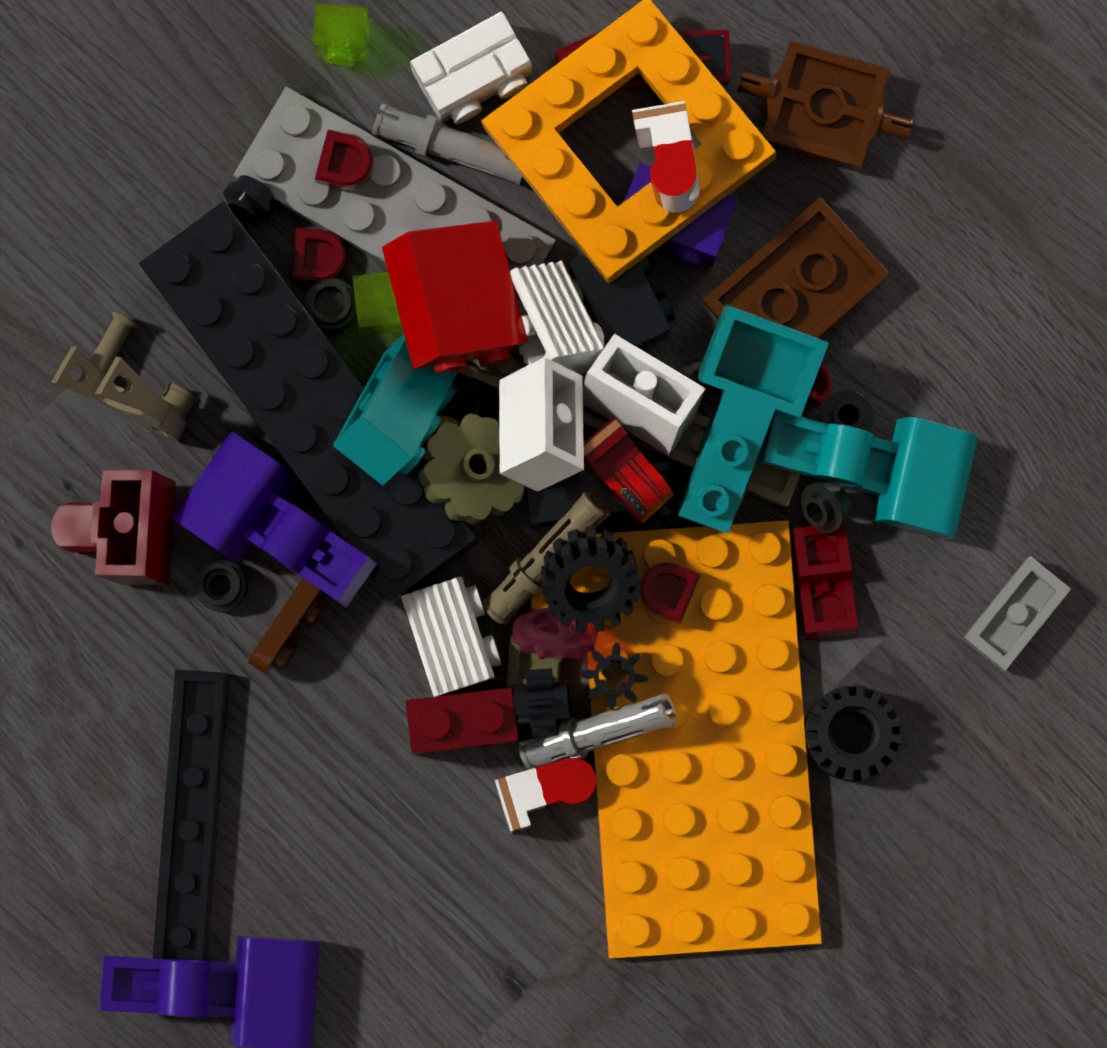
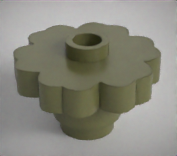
(466, 470)

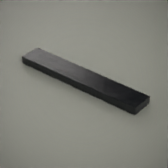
(191, 815)

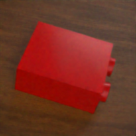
(455, 296)

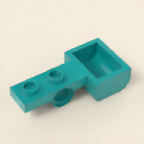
(759, 370)
(916, 475)

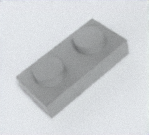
(1016, 613)

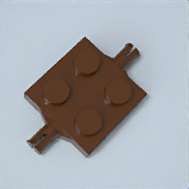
(825, 105)

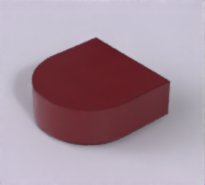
(344, 161)
(317, 256)
(668, 590)

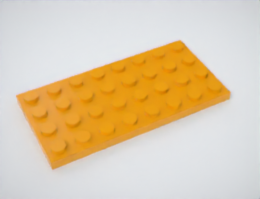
(713, 815)

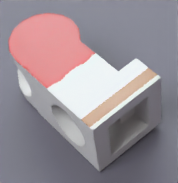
(674, 170)
(562, 782)

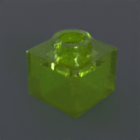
(341, 34)
(375, 304)

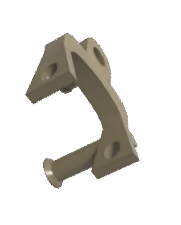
(160, 414)

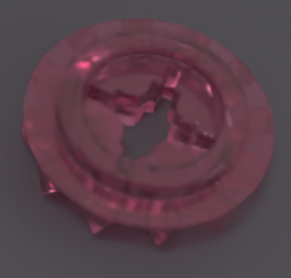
(545, 635)

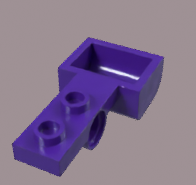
(243, 503)
(264, 991)

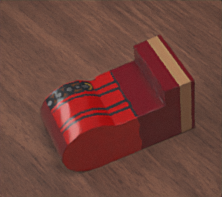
(626, 471)

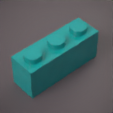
(394, 415)

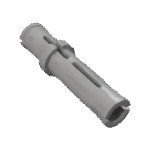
(444, 142)
(607, 728)

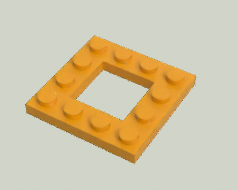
(634, 44)

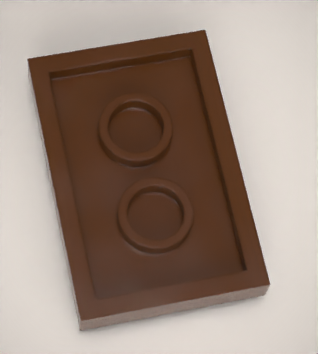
(803, 275)

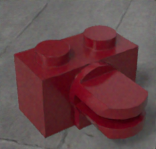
(125, 529)

